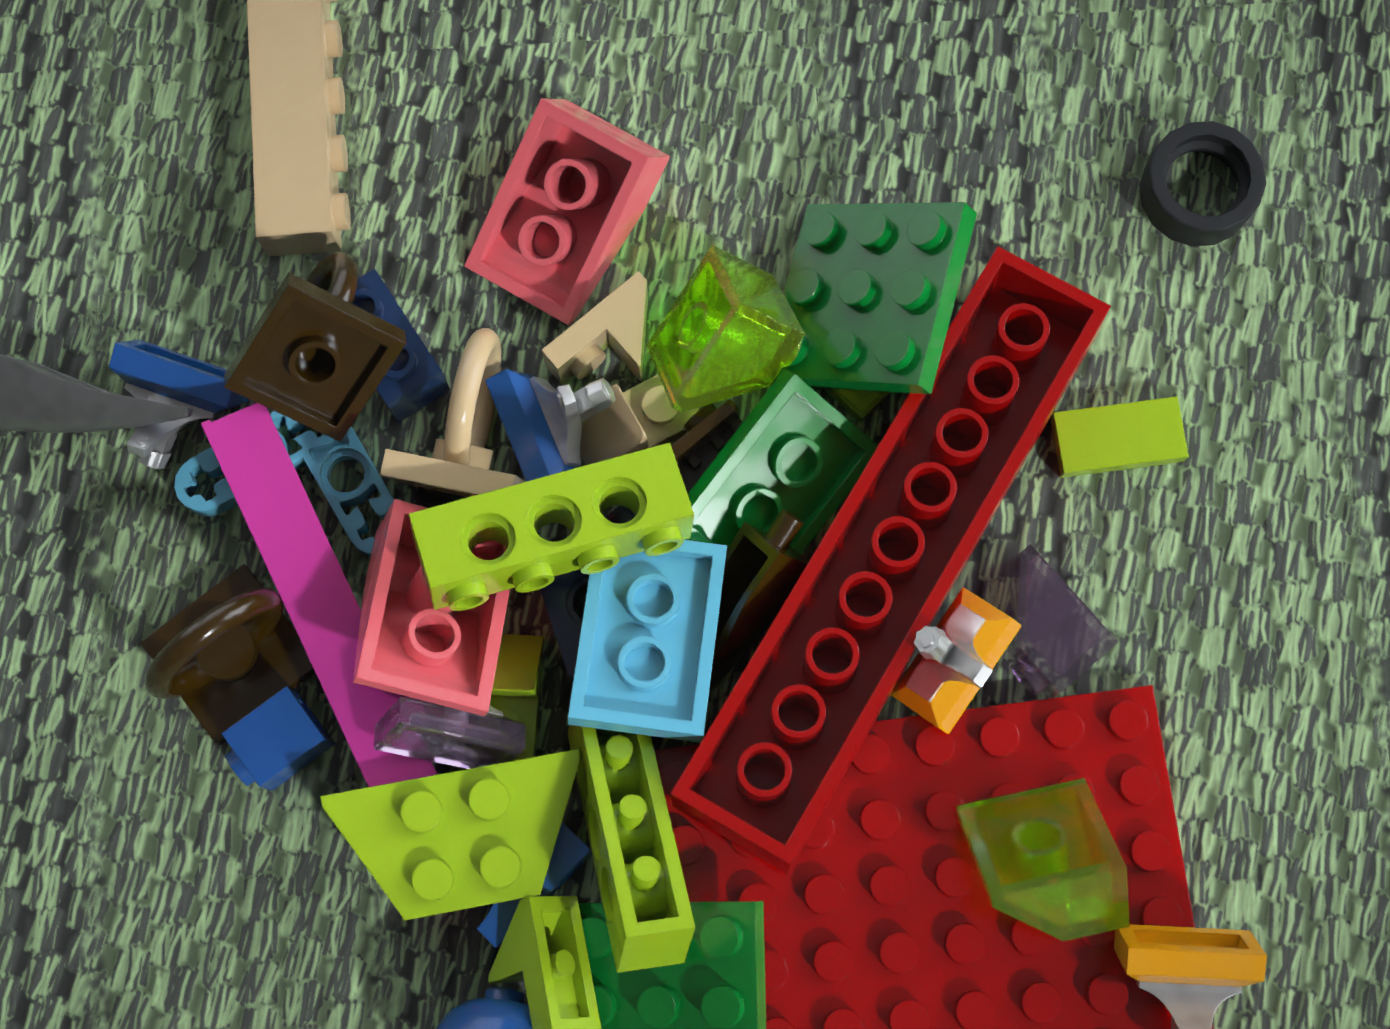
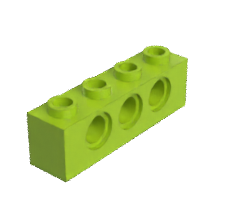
(641, 481)
(633, 848)

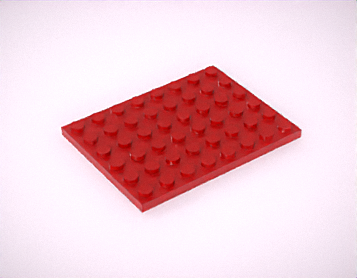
(886, 900)

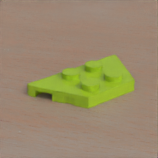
(459, 833)

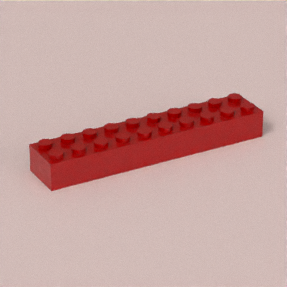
(888, 562)

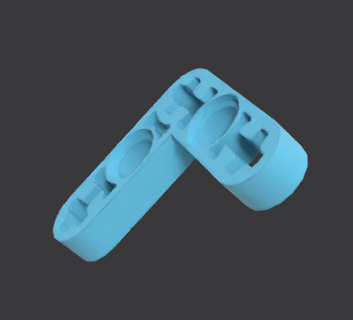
(321, 457)

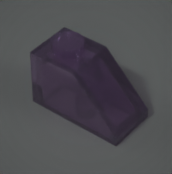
(1057, 629)

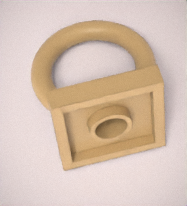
(460, 460)

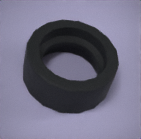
(1230, 148)

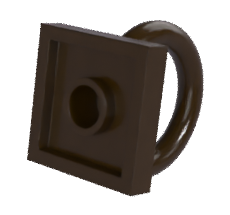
(316, 350)
(227, 653)

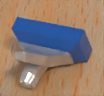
(170, 379)
(545, 421)

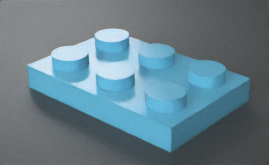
(650, 643)

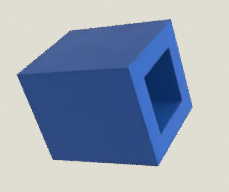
(275, 741)

